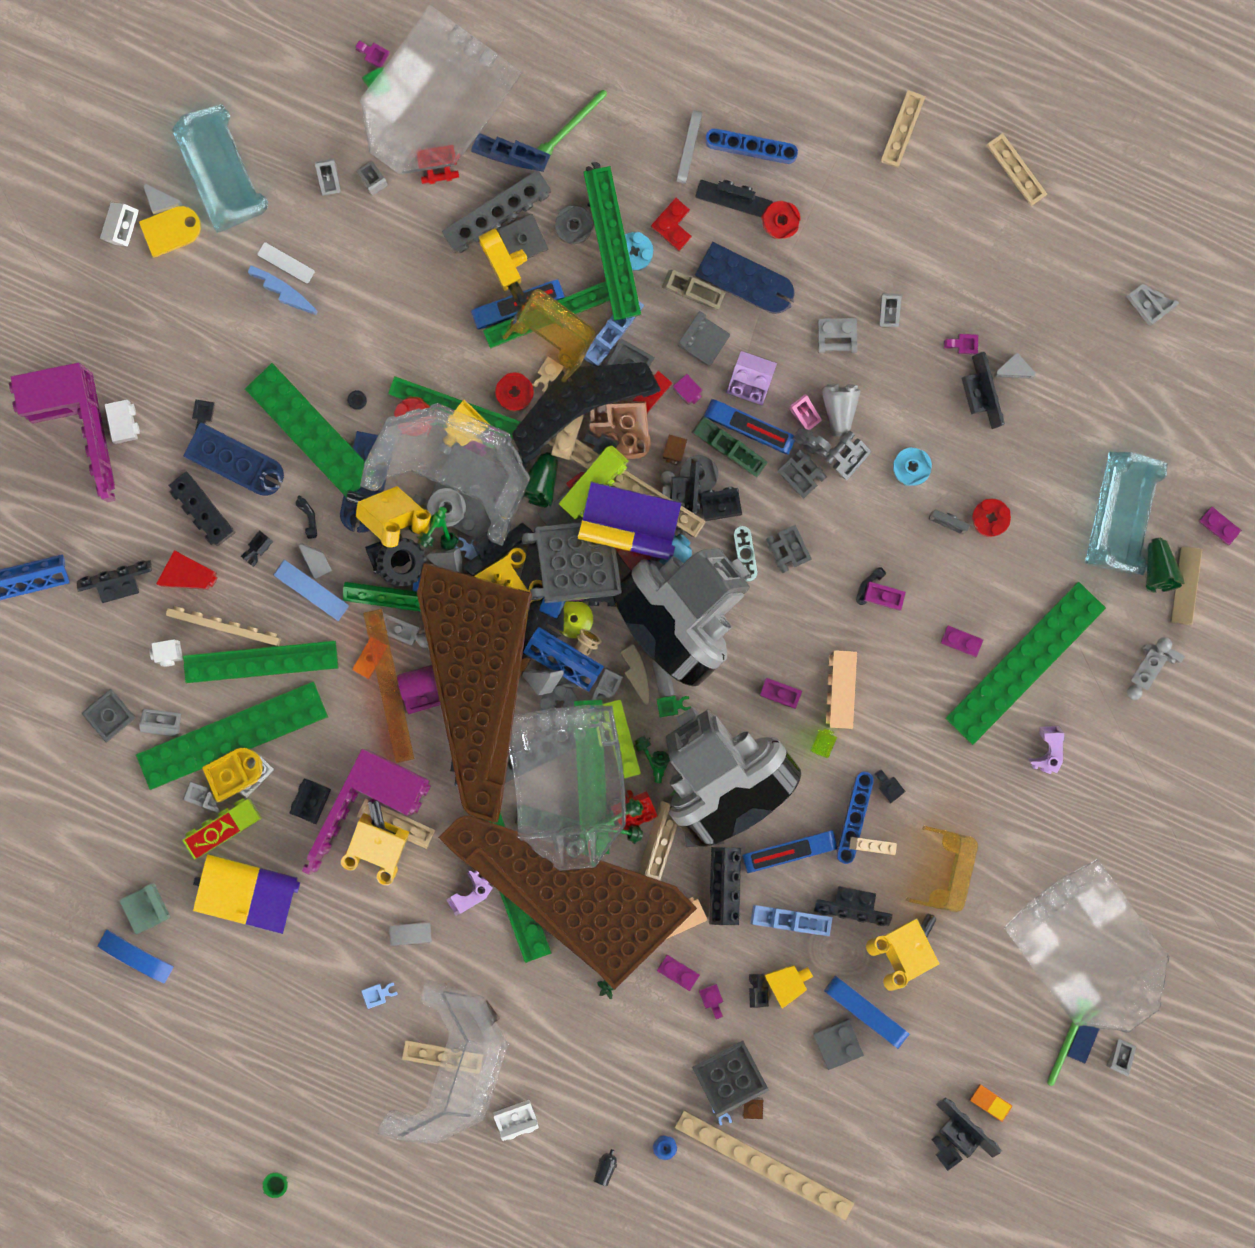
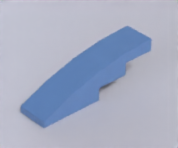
(287, 294)
(608, 339)
(311, 590)
(791, 920)

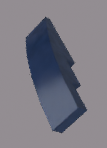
(511, 153)

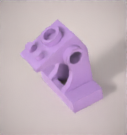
(1055, 739)
(462, 903)

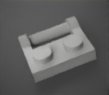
(837, 329)

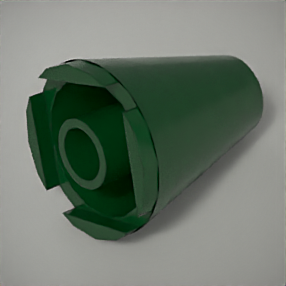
(542, 481)
(1162, 567)

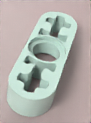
(747, 539)

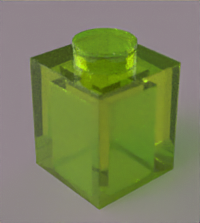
(823, 743)

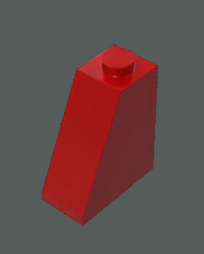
(186, 573)

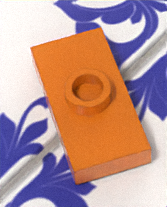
(365, 663)

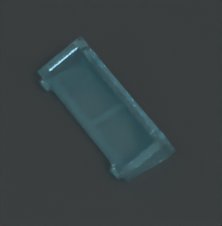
(218, 168)
(1124, 512)

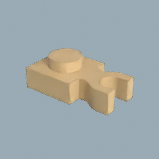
(548, 372)

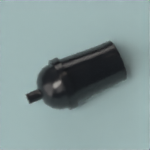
(605, 1168)

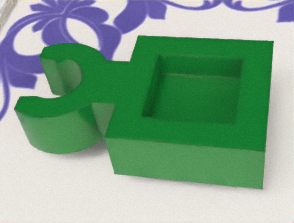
(669, 706)

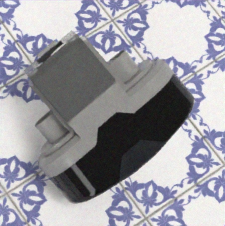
(681, 610)
(724, 779)

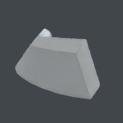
(316, 560)
(608, 685)
(200, 796)

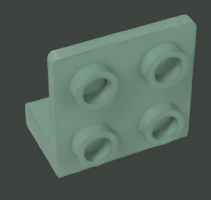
(145, 908)

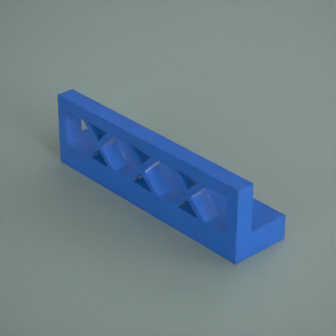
(29, 572)
(565, 656)

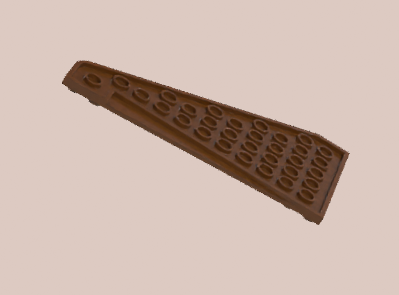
(476, 658)
(597, 912)

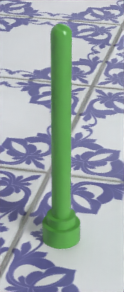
(548, 147)
(1062, 1054)

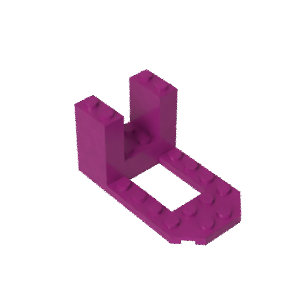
(66, 393)
(377, 779)

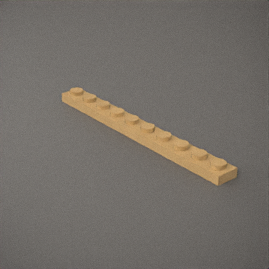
(586, 457)
(764, 1165)

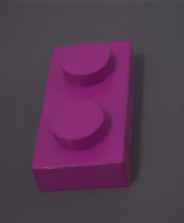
(1220, 526)
(884, 596)
(962, 641)
(780, 693)
(678, 972)

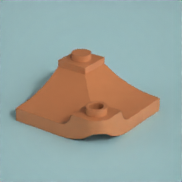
(625, 423)

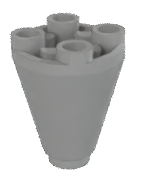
(840, 406)

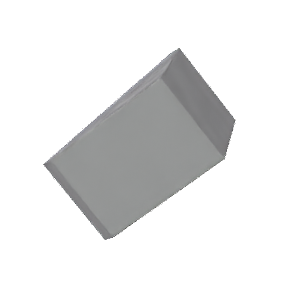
(328, 176)
(372, 178)
(160, 201)
(890, 309)
(1016, 368)
(447, 559)
(543, 680)
(1122, 1057)

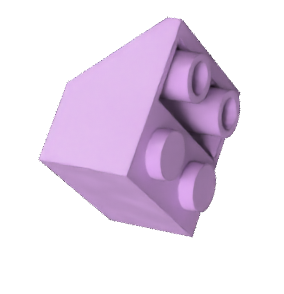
(751, 378)

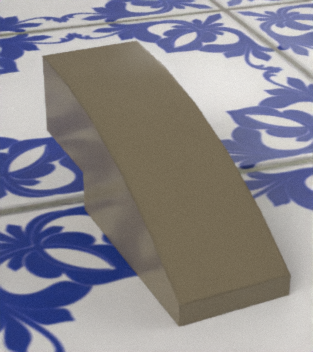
(693, 289)
(637, 673)

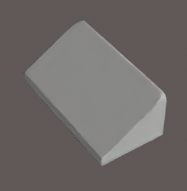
(663, 681)
(160, 722)

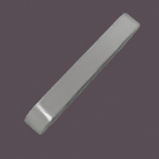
(689, 146)

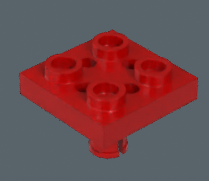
(648, 811)

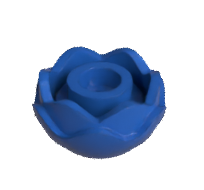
(666, 1141)

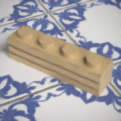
(873, 846)

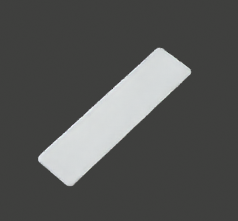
(286, 263)

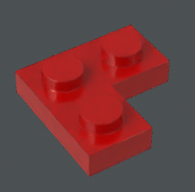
(668, 227)

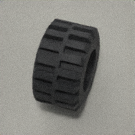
(401, 579)

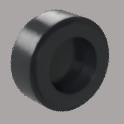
(357, 400)

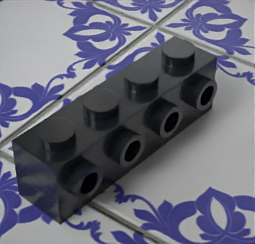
(201, 508)
(725, 886)

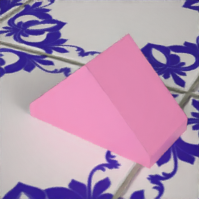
(805, 412)

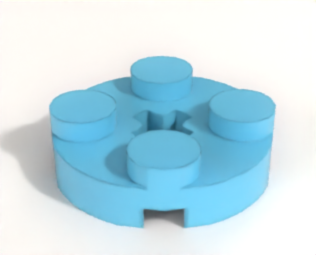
(645, 246)
(907, 476)

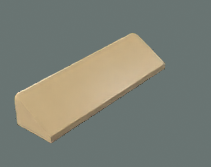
(1186, 595)
(658, 843)

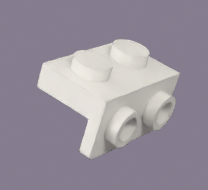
(516, 1120)

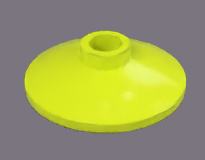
(584, 616)

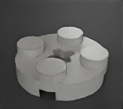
(453, 498)

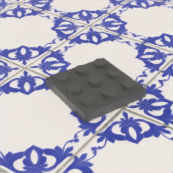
(730, 1078)

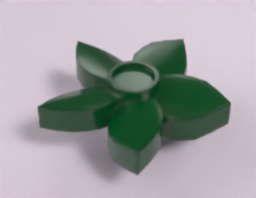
(606, 989)

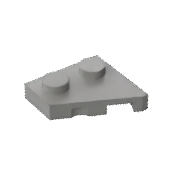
(1150, 303)

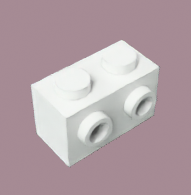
(119, 224)
(122, 421)
(166, 652)

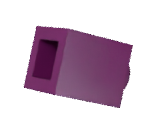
(688, 390)

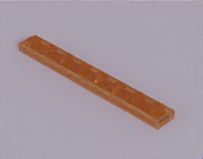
(388, 685)

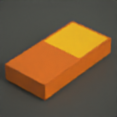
(991, 1102)

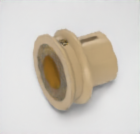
(587, 642)

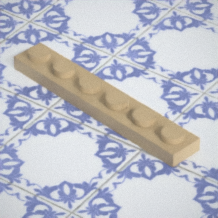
(215, 623)

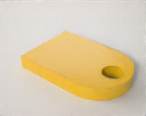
(168, 230)
(231, 773)

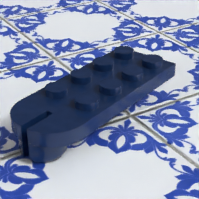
(745, 279)
(362, 445)
(234, 460)

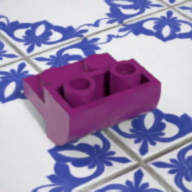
(418, 689)

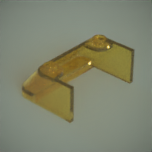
(556, 326)
(965, 854)

